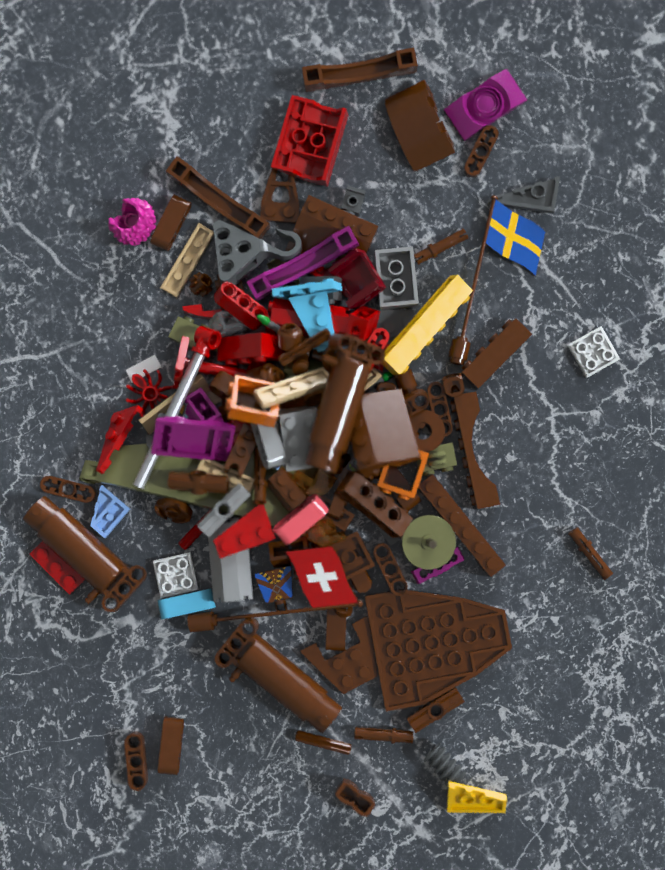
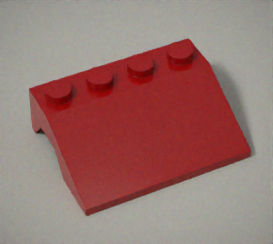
(309, 140)

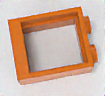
(248, 385)
(405, 494)

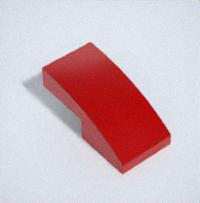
(198, 311)

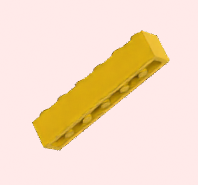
(425, 325)

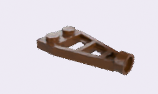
(279, 211)

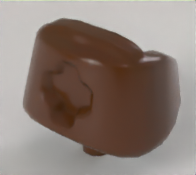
(385, 386)

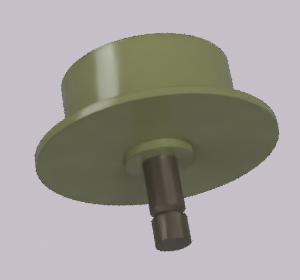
(429, 542)

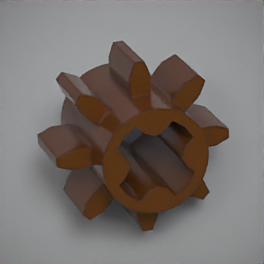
(200, 284)

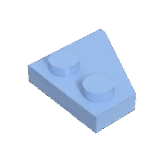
(108, 512)

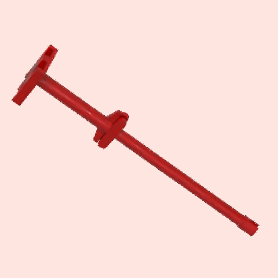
(206, 367)

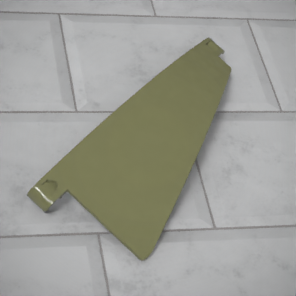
(130, 458)

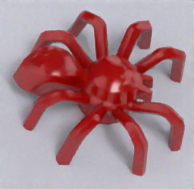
(149, 393)

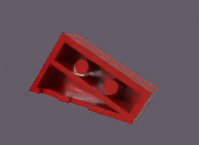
(248, 348)

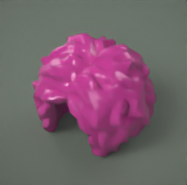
(134, 223)

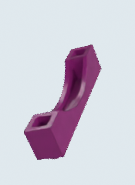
(319, 255)

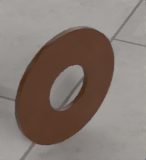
(437, 428)

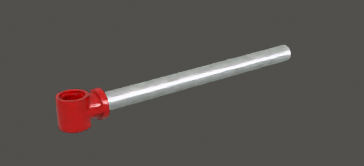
(205, 341)

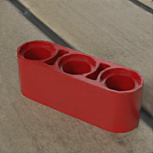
(239, 305)

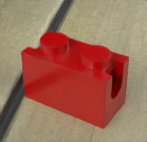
(362, 322)

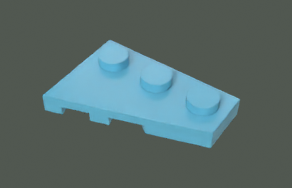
(308, 288)
(314, 314)

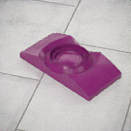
(485, 104)
(192, 438)

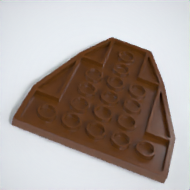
(432, 643)

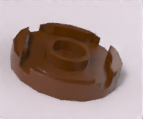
(173, 509)

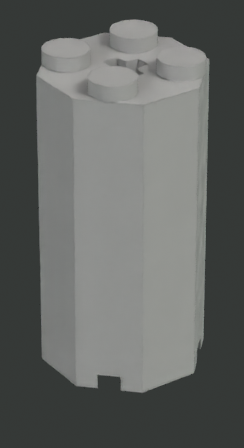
(232, 573)

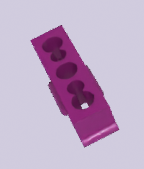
(459, 558)

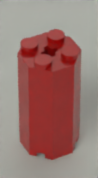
(283, 312)

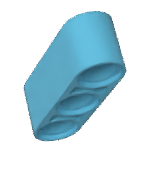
(186, 603)

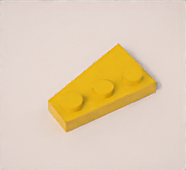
(474, 800)

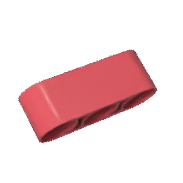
(300, 519)

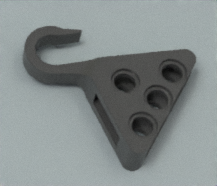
(239, 241)

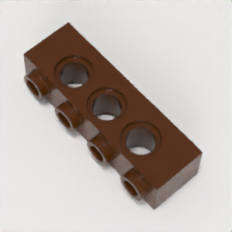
(350, 490)

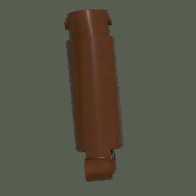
(340, 399)
(83, 553)
(278, 676)

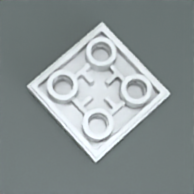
(593, 352)
(175, 575)

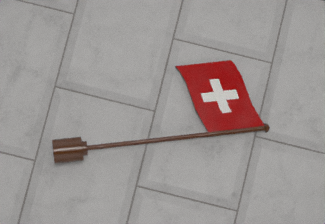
(321, 581)

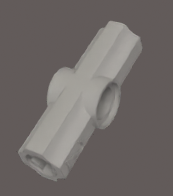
(215, 519)

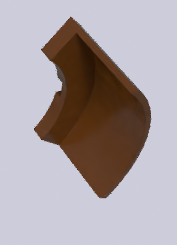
(418, 126)

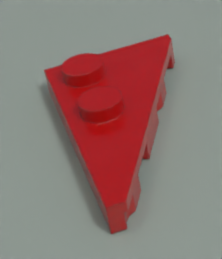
(116, 435)

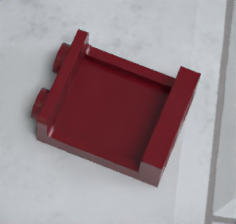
(358, 277)

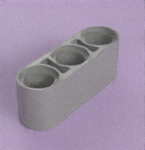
(269, 445)

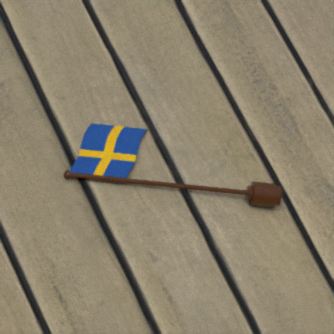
(512, 239)

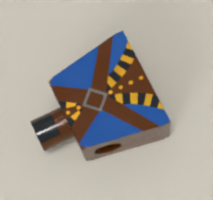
(276, 586)

